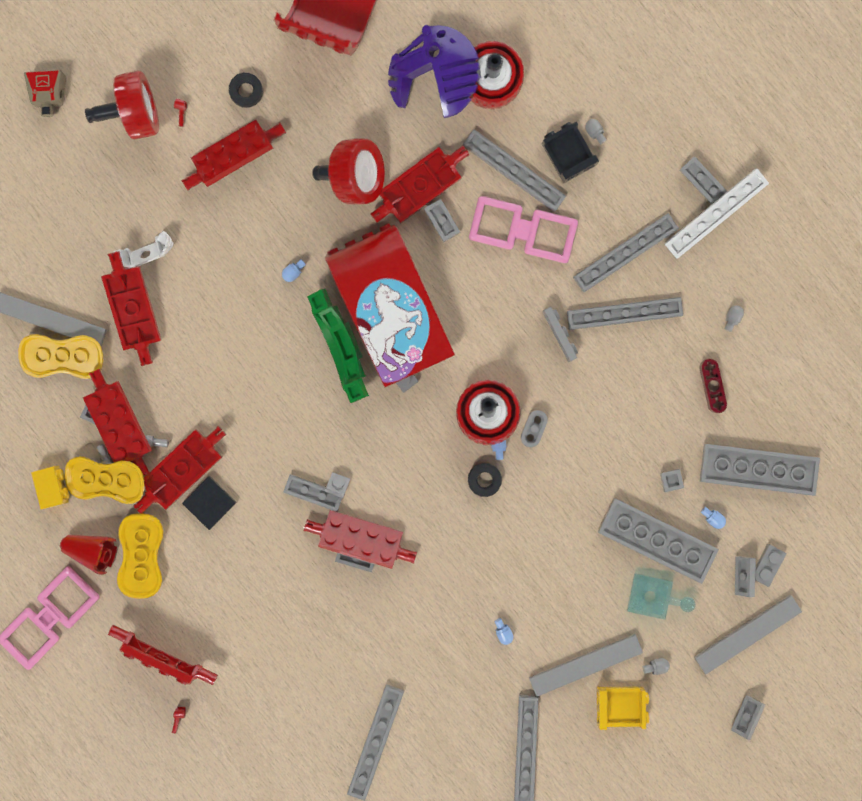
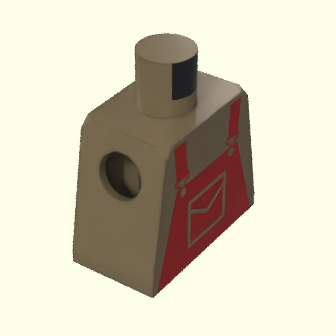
(46, 90)

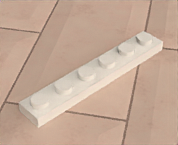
(716, 213)

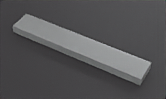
(514, 170)
(625, 253)
(625, 313)
(49, 319)
(748, 634)
(585, 665)
(375, 742)
(526, 748)

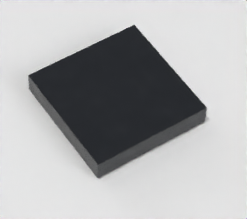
(209, 503)

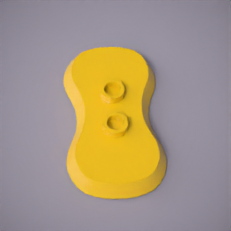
(74, 356)
(117, 480)
(140, 540)

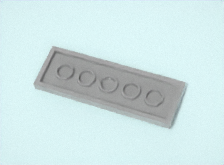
(759, 469)
(658, 540)

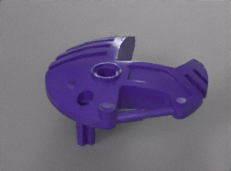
(453, 68)

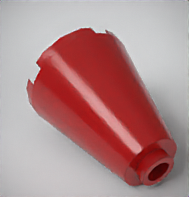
(90, 551)

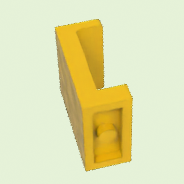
(622, 707)

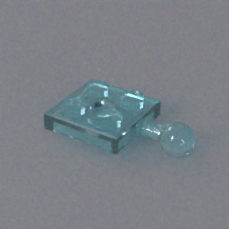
(659, 606)

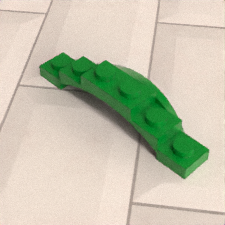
(341, 345)

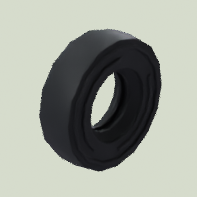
(254, 98)
(496, 479)

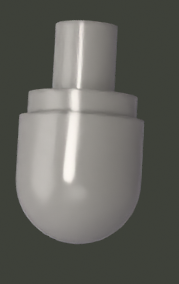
(595, 130)
(734, 317)
(657, 666)

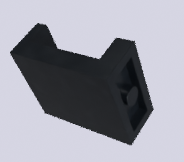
(569, 152)

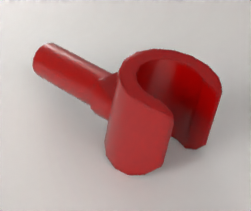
(181, 106)
(180, 712)

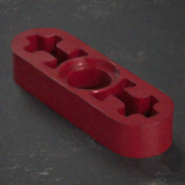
(722, 398)

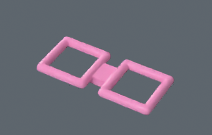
(523, 229)
(48, 618)

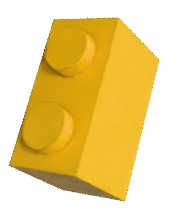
(50, 487)

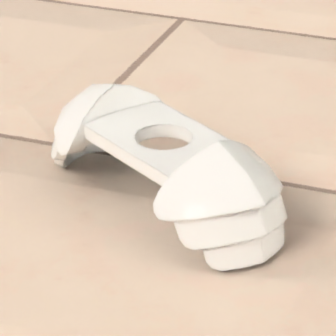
(160, 248)

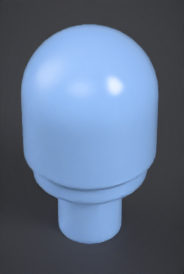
(292, 271)
(499, 448)
(714, 518)
(503, 632)

